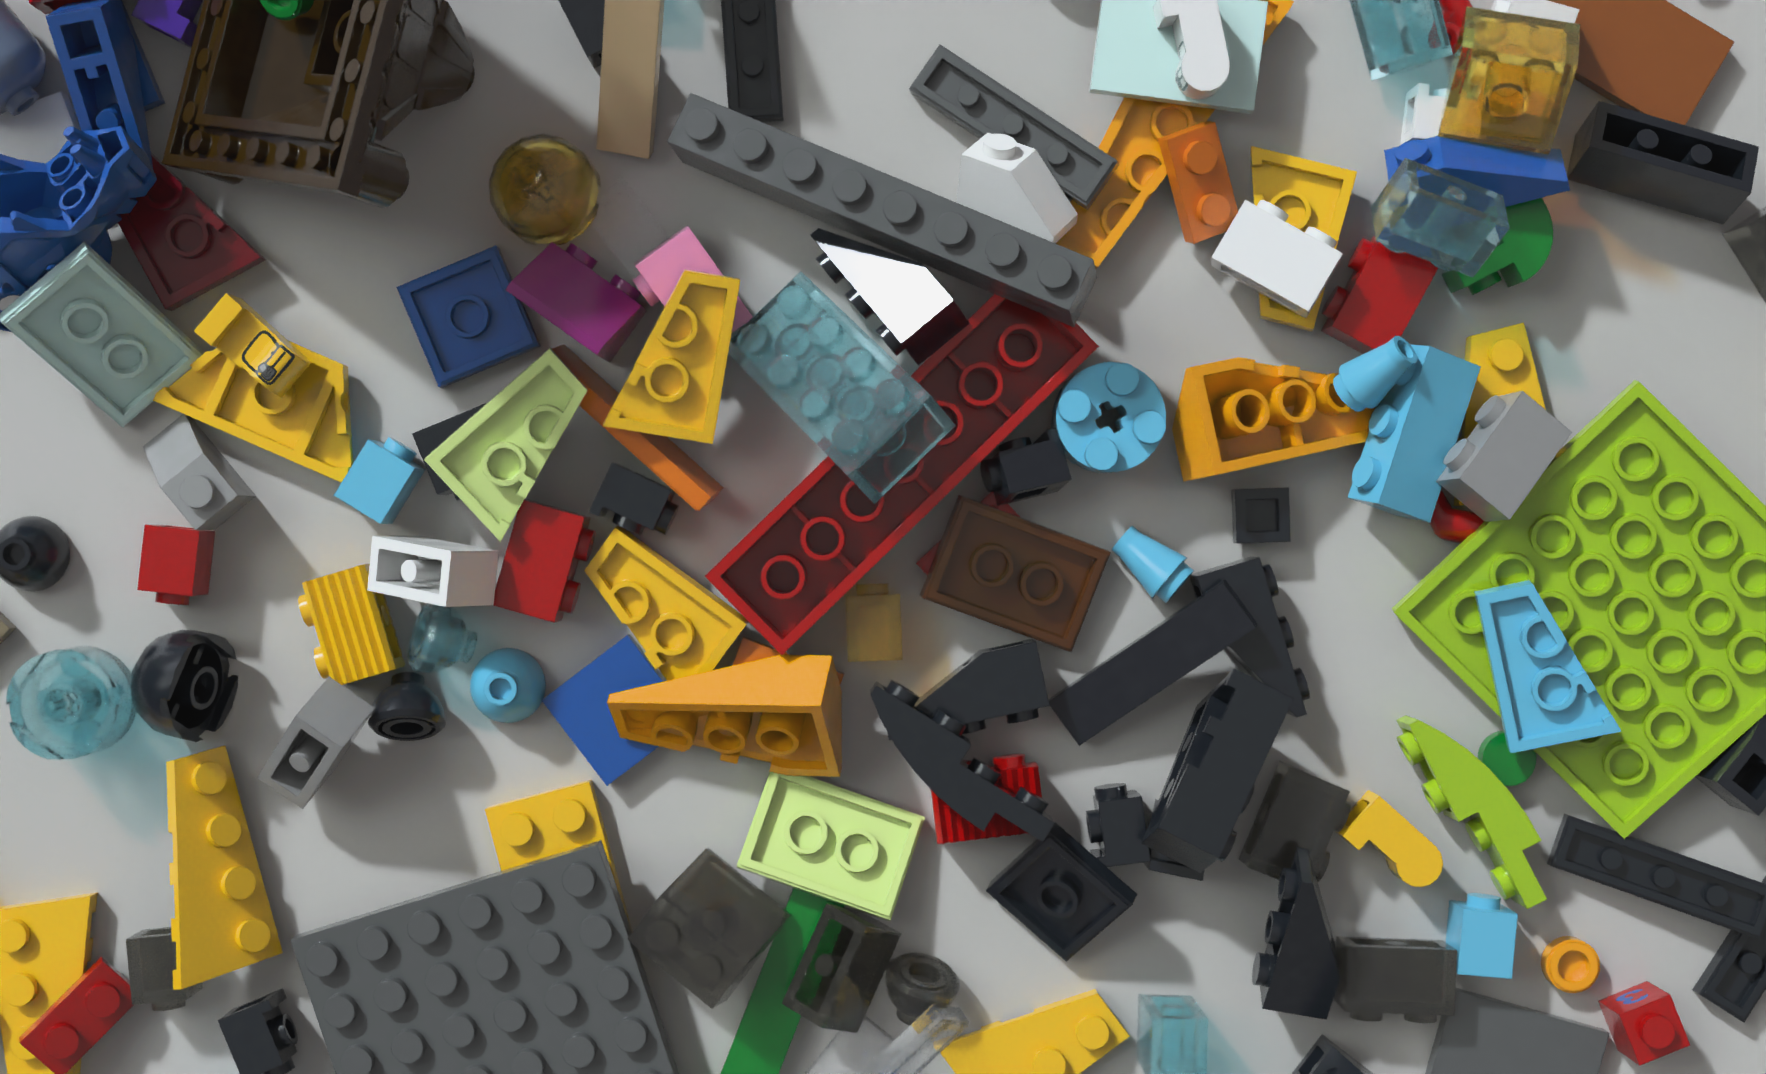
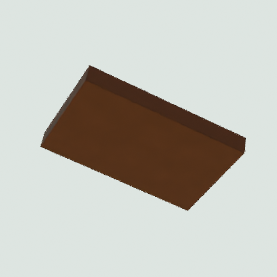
(1014, 573)

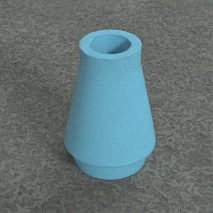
(1371, 376)
(1153, 564)

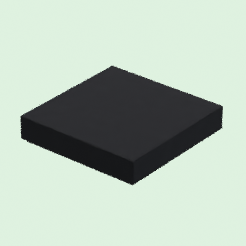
(1061, 892)

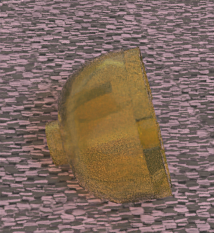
(544, 189)

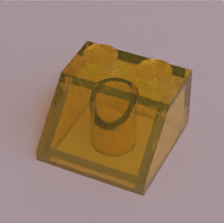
(1509, 80)

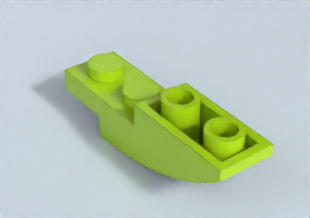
(1468, 788)

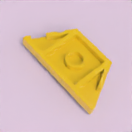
(303, 426)

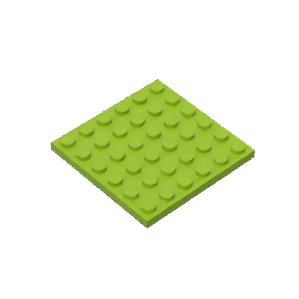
(1654, 582)

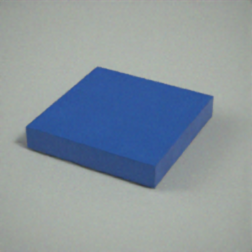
(468, 317)
(585, 715)

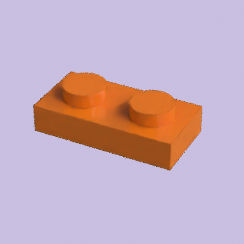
(1199, 181)

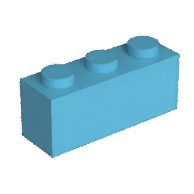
(1413, 435)

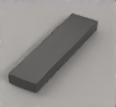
(987, 106)

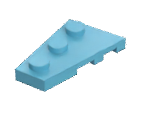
(1535, 674)

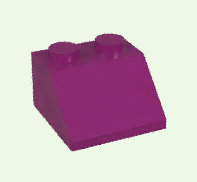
(578, 299)

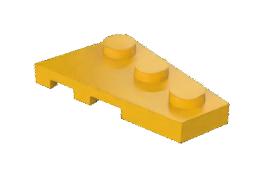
(683, 363)
(666, 610)

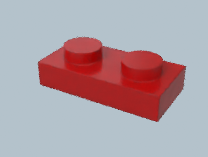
(79, 1017)

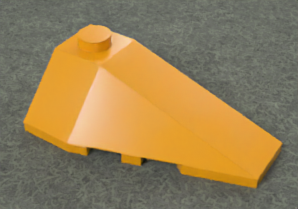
(1258, 414)
(761, 709)

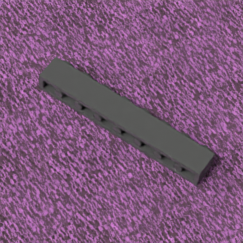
(884, 210)

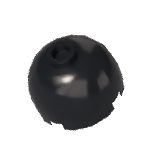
(184, 683)

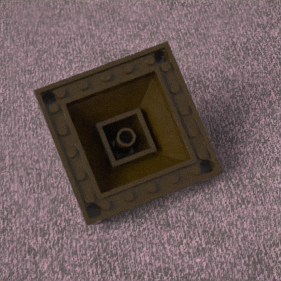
(314, 92)

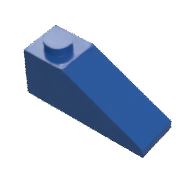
(100, 66)
(1507, 171)

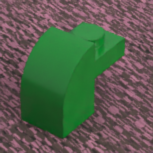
(1518, 253)

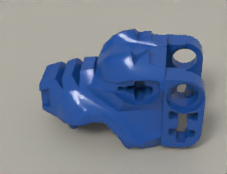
(66, 202)

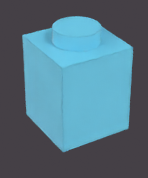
(381, 480)
(1482, 935)

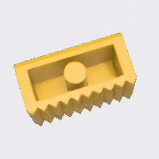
(350, 625)

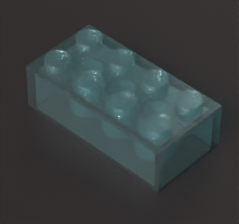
(839, 387)

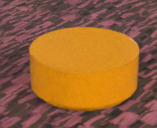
(1570, 964)

